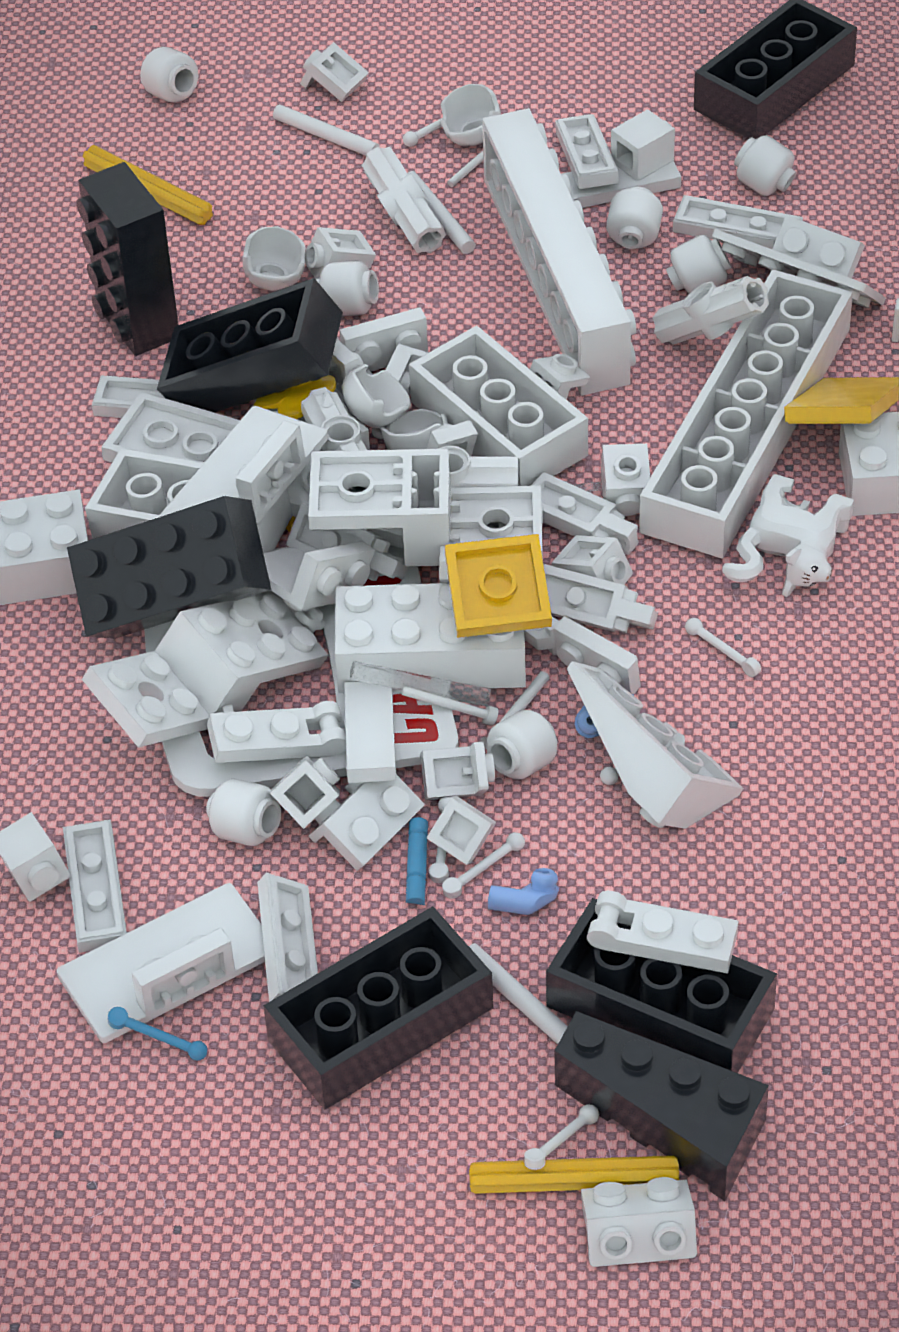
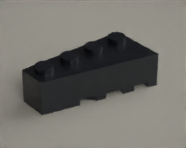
(664, 1098)

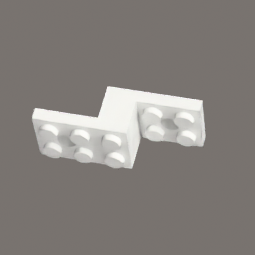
(415, 494)
(203, 663)

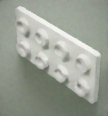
(809, 254)
(253, 462)
(166, 961)

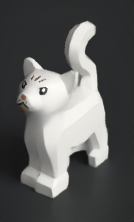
(791, 532)

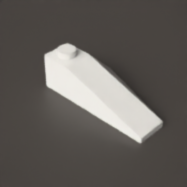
(658, 772)

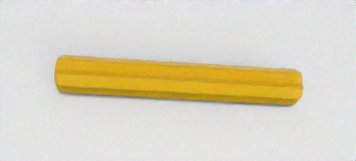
(163, 191)
(568, 1173)

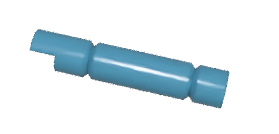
(417, 861)

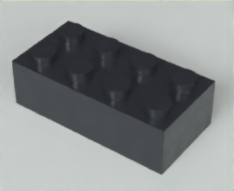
(775, 68)
(128, 258)
(252, 348)
(168, 566)
(671, 1003)
(379, 1007)

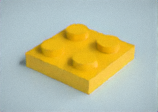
(498, 585)

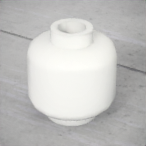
(169, 74)
(765, 165)
(634, 217)
(698, 263)
(350, 286)
(522, 744)
(243, 812)

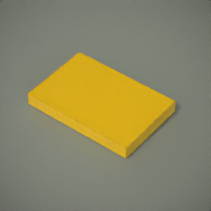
(844, 401)

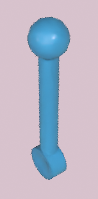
(119, 1019)

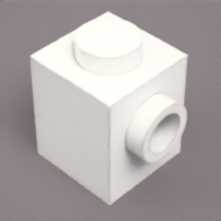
(642, 144)
(624, 475)
(307, 790)
(31, 857)

